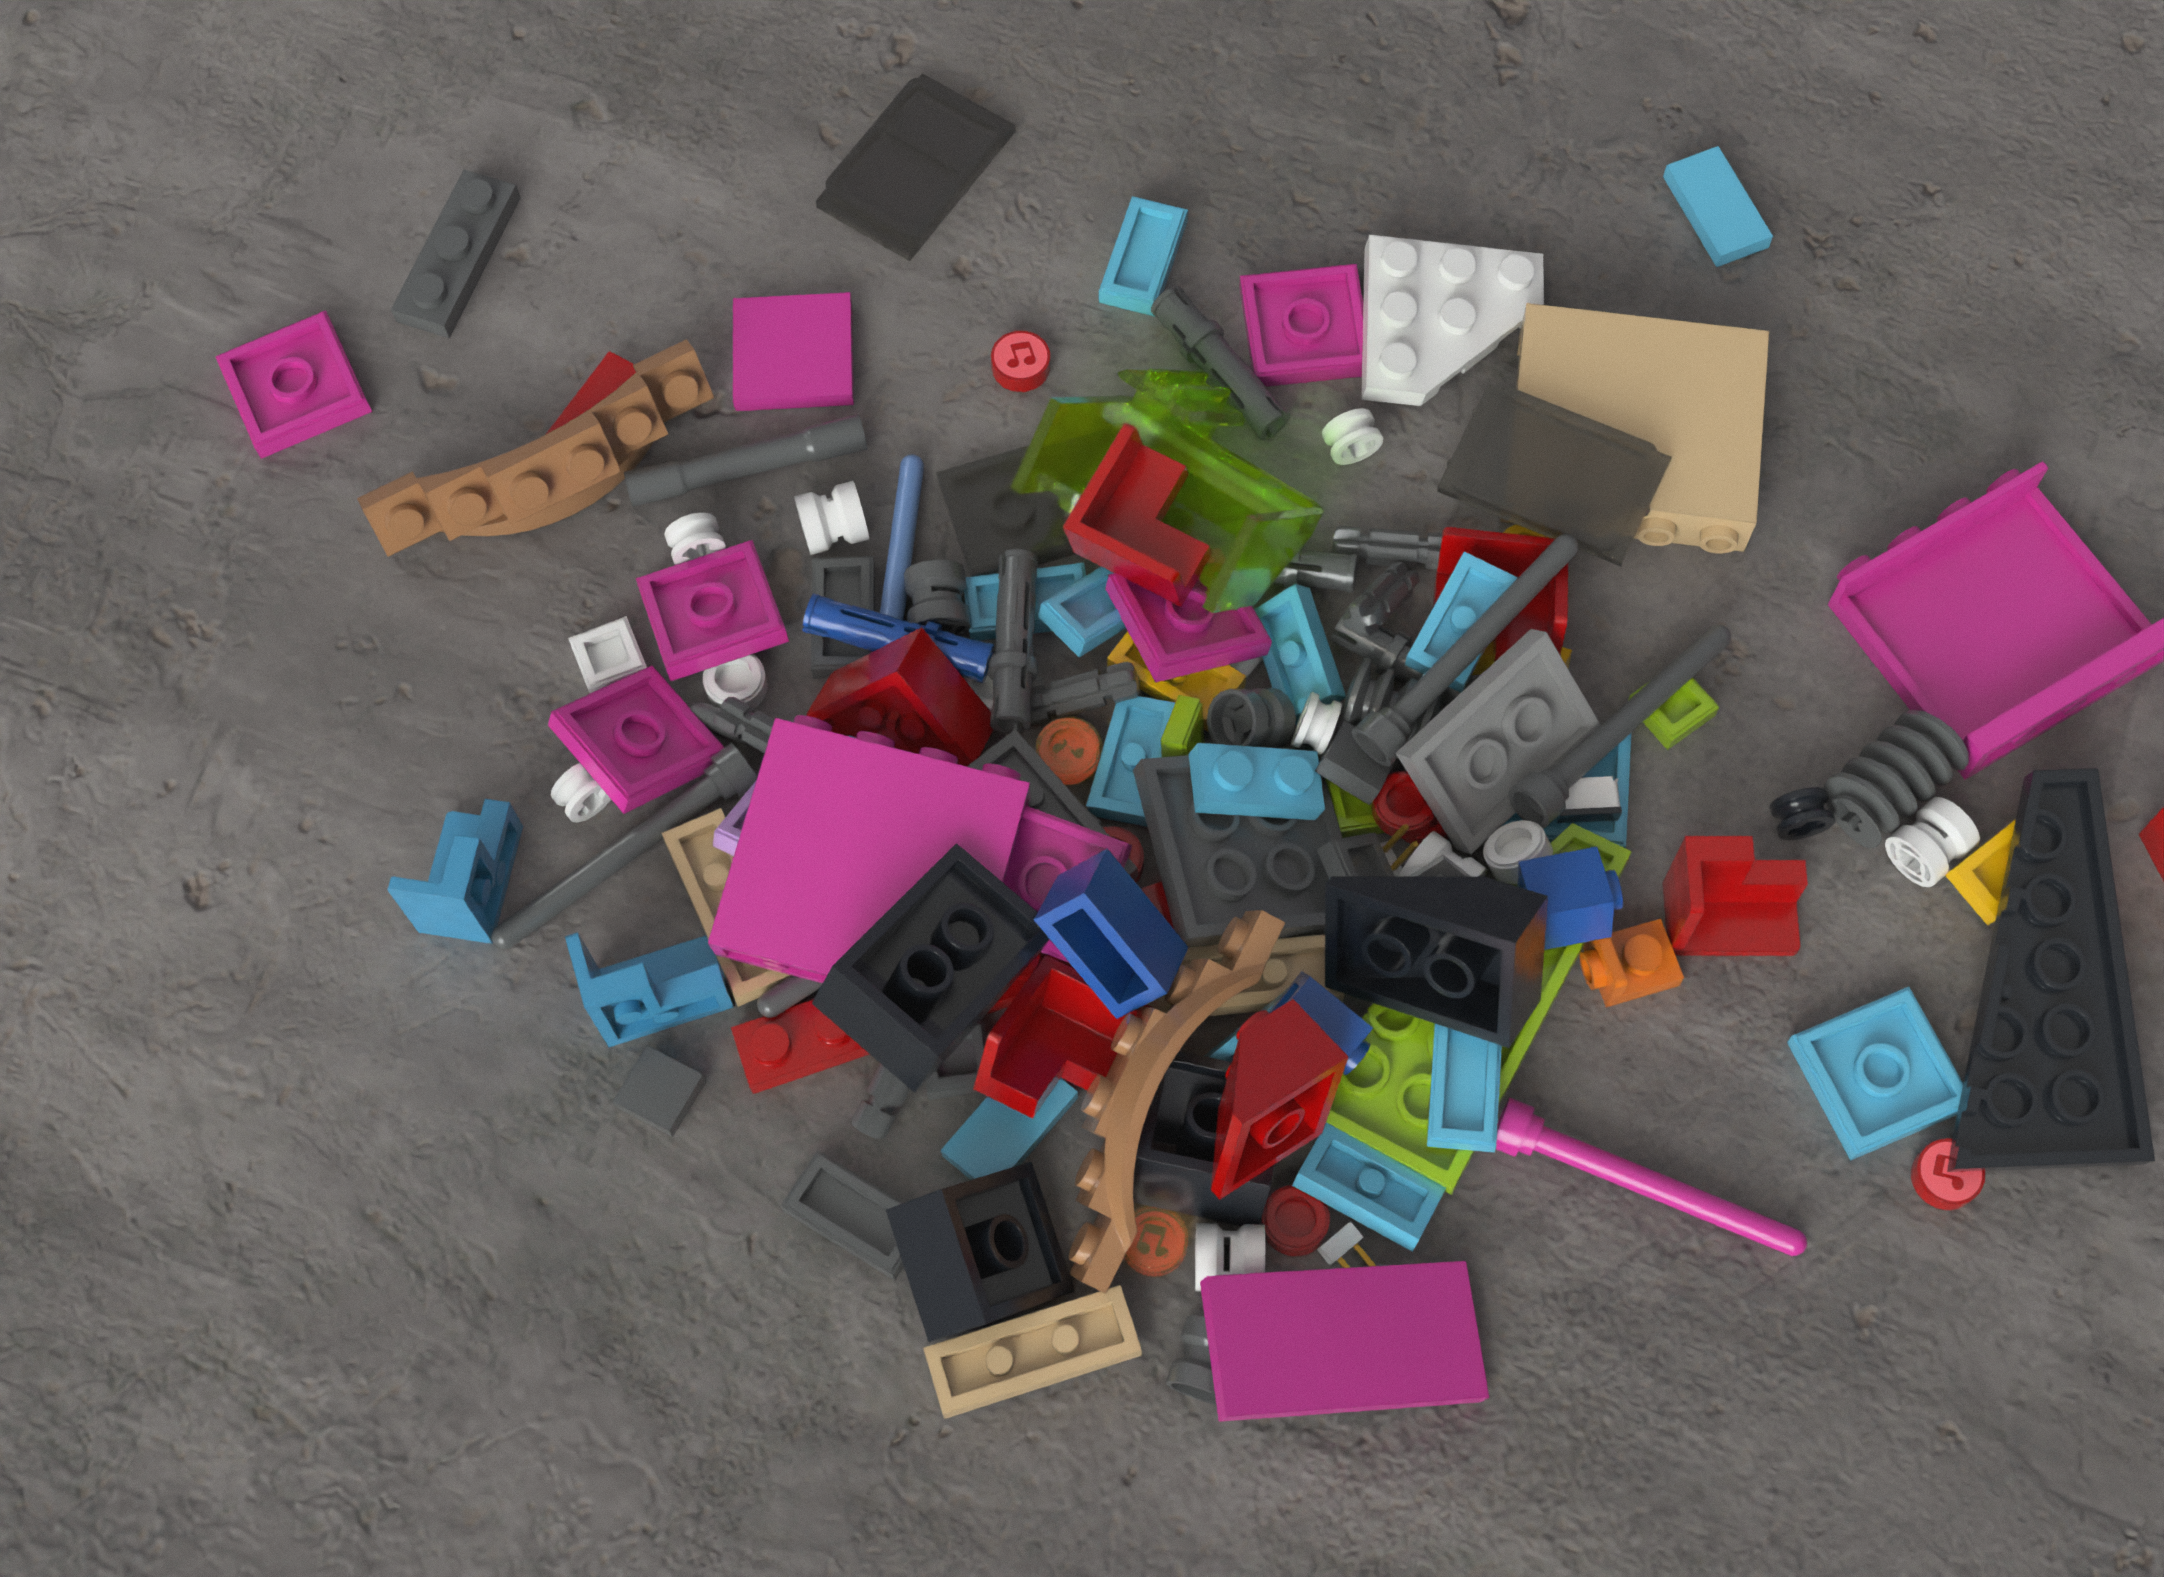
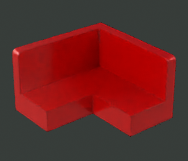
(1122, 515)
(1513, 555)
(908, 696)
(1729, 902)
(1047, 1034)

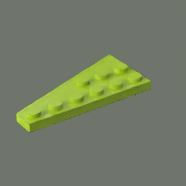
(1389, 1090)

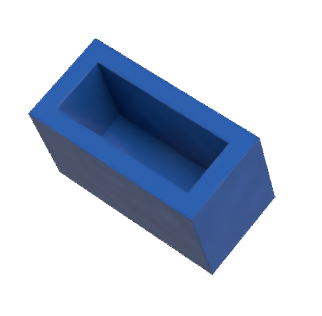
(1111, 934)

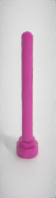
(1524, 1132)

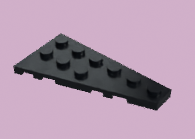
(2055, 1027)

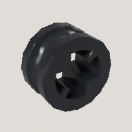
(1802, 813)

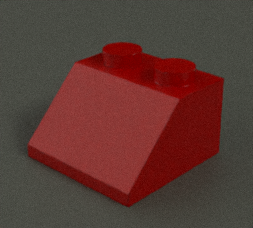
(1273, 1094)

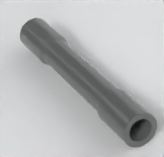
(680, 476)

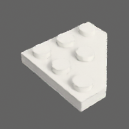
(1437, 311)

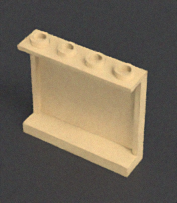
(1675, 385)

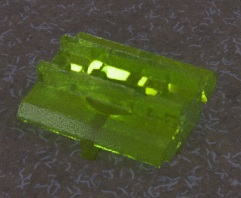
(1182, 398)

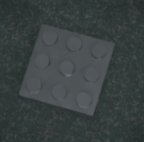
(1232, 863)

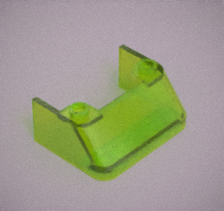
(1226, 501)

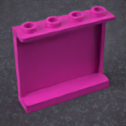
(1996, 619)
(844, 835)

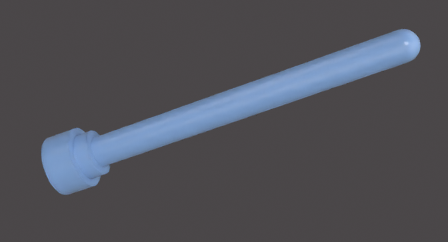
(902, 535)

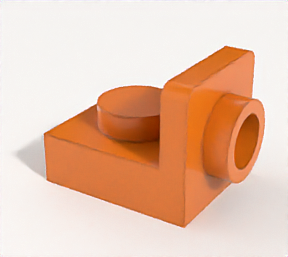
(1631, 963)

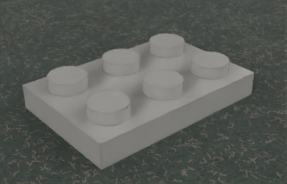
(1505, 724)

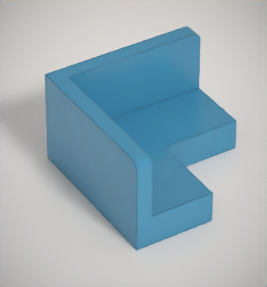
(466, 875)
(650, 989)

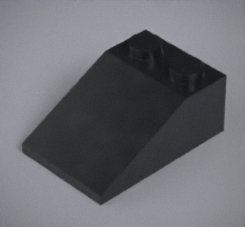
(1439, 949)
(932, 967)

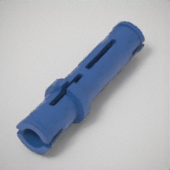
(874, 630)

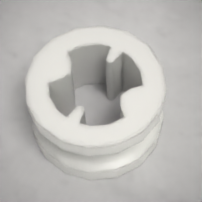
(1352, 436)
(693, 537)
(1316, 723)
(579, 794)

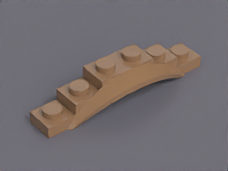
(549, 475)
(1122, 1098)

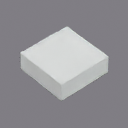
(607, 654)

